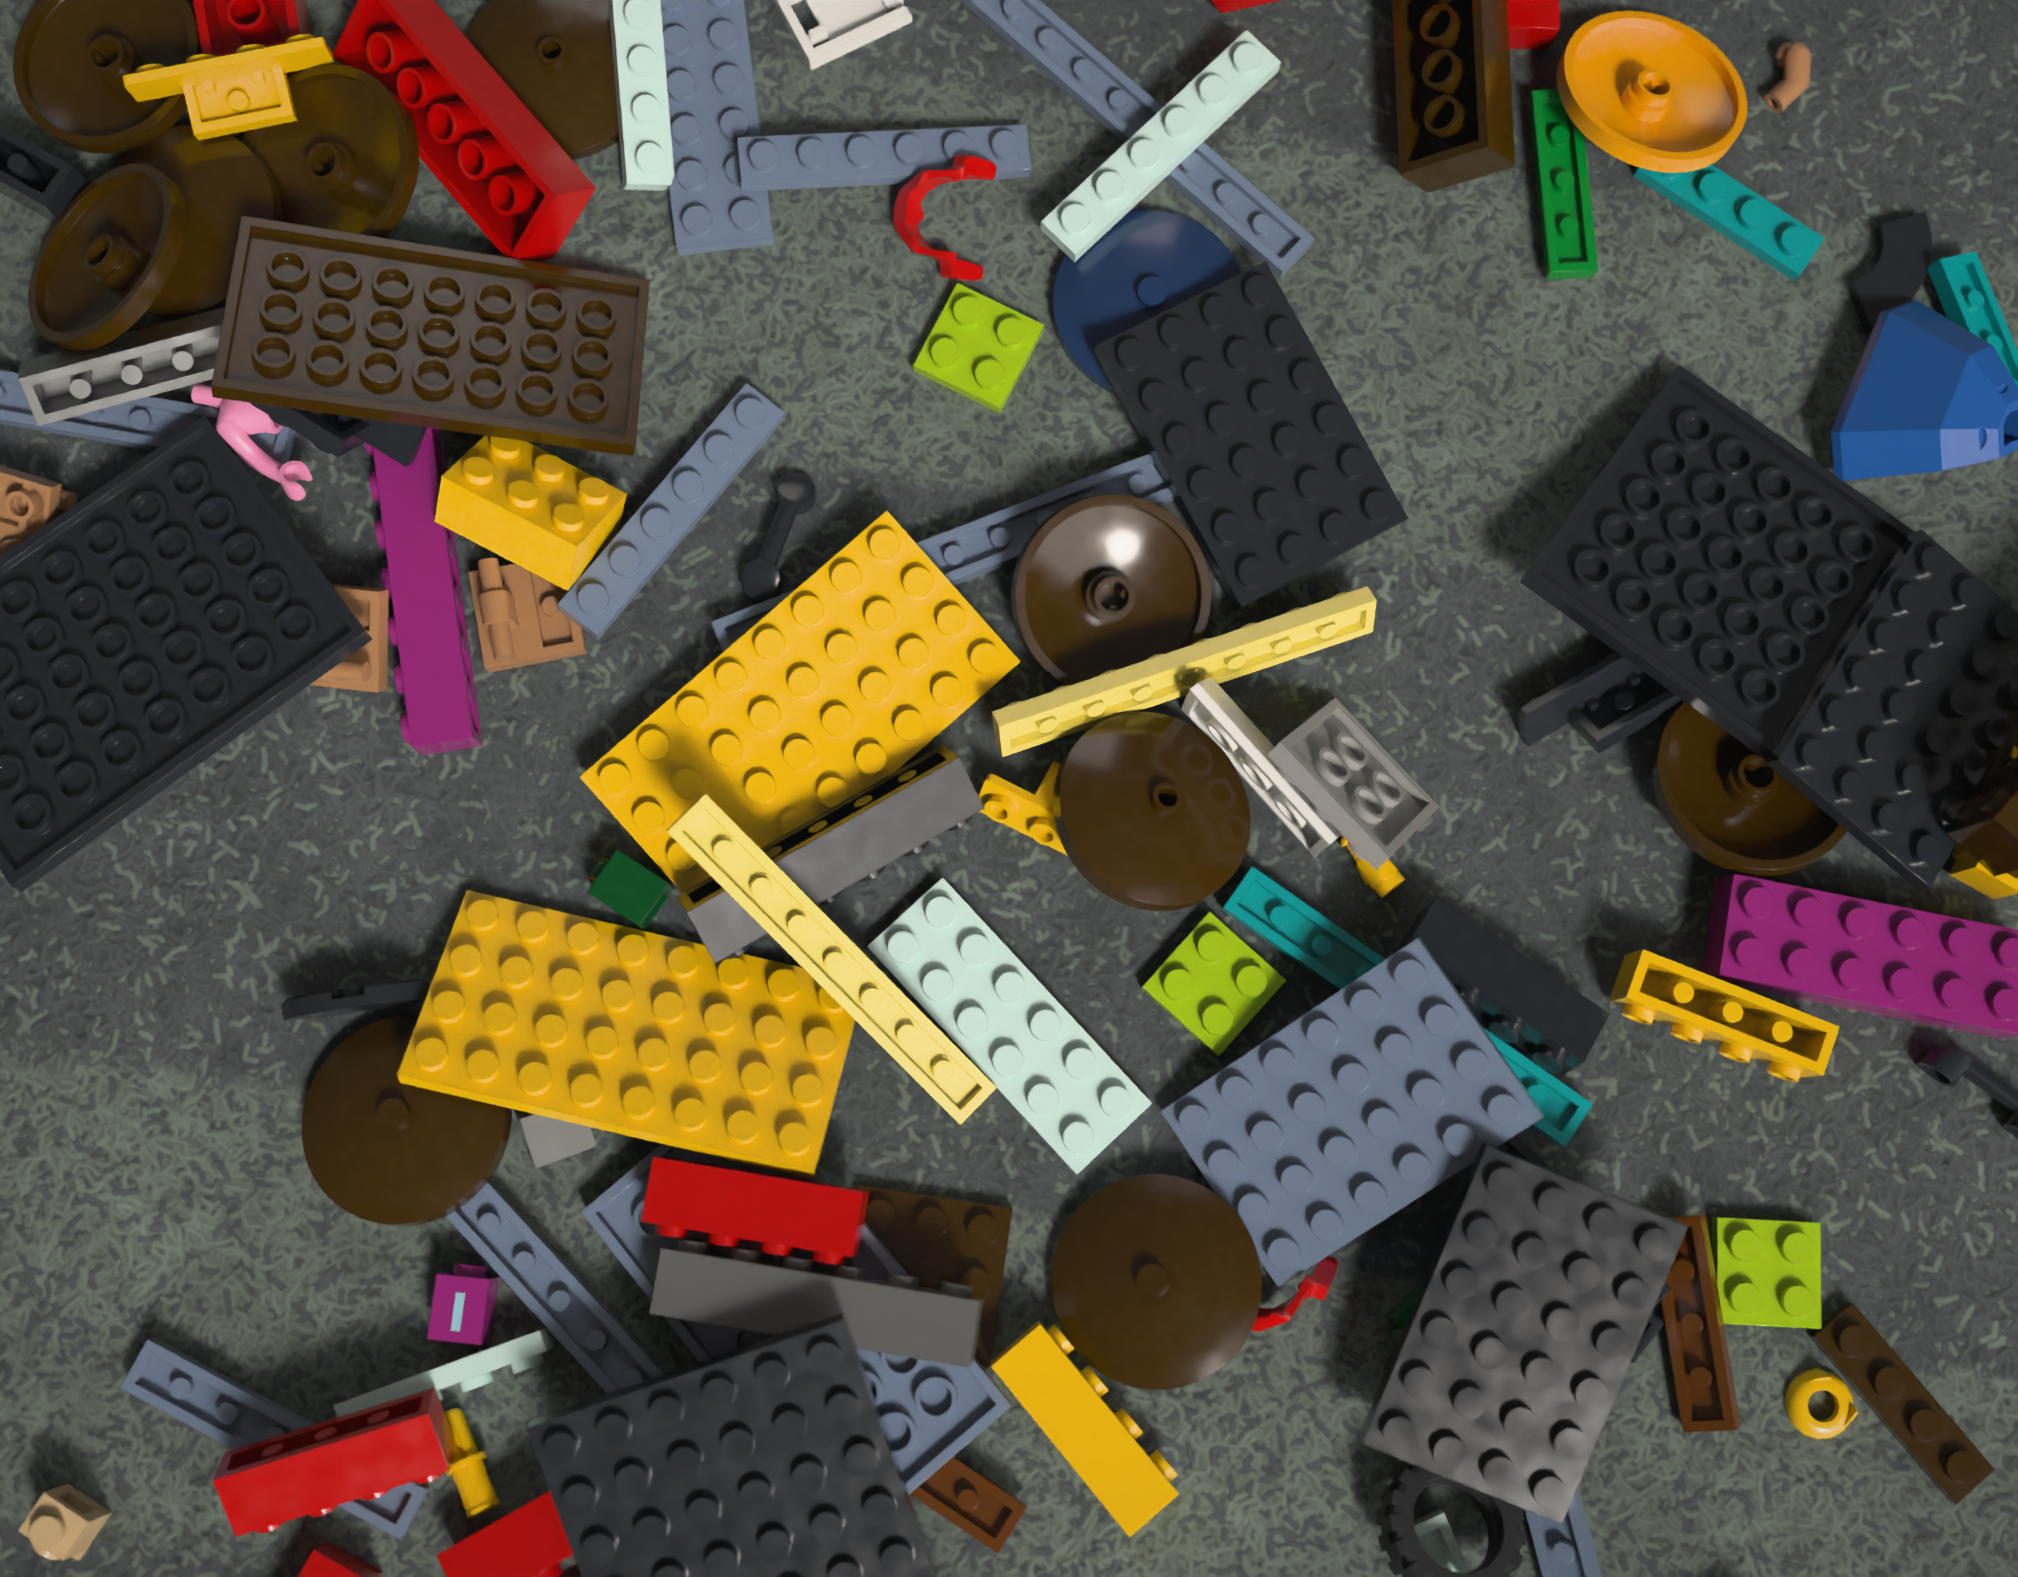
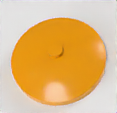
(1651, 91)

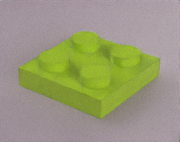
(978, 348)
(1213, 984)
(1768, 1271)

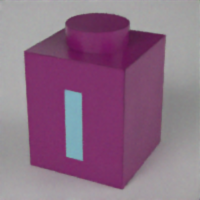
(463, 1305)

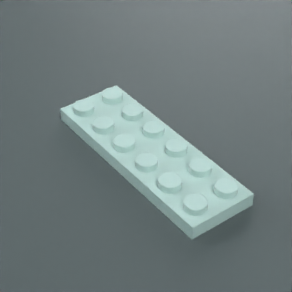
(1009, 1025)

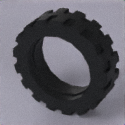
(1404, 1547)

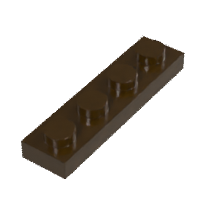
(1901, 1403)

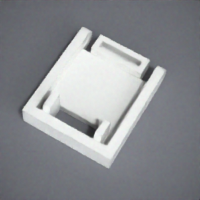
(842, 25)

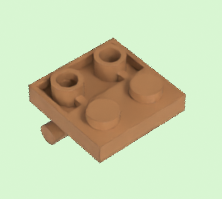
(28, 505)
(521, 618)
(369, 665)

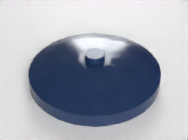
(1130, 276)

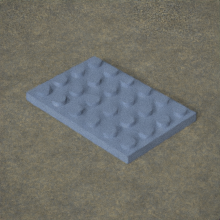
(1352, 1112)

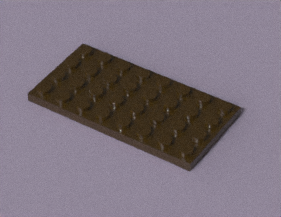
(432, 337)

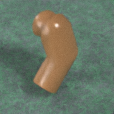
(1796, 76)

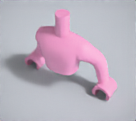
(241, 419)

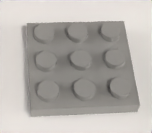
(1353, 783)

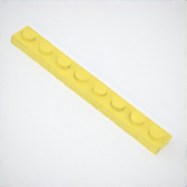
(1175, 673)
(830, 957)

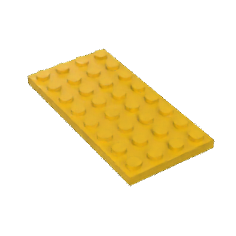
(808, 701)
(631, 1035)

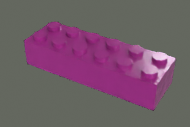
(1863, 955)

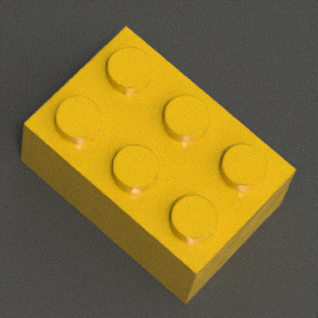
(530, 508)

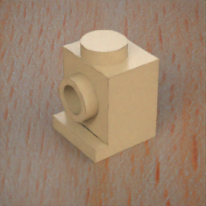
(63, 1523)

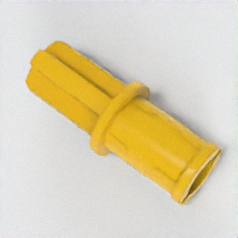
(469, 1469)

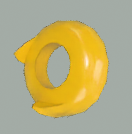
(1797, 1404)

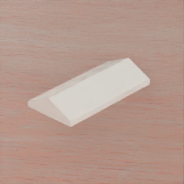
(1247, 749)

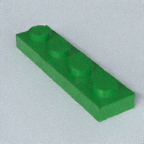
(1561, 189)

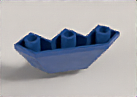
(1924, 400)

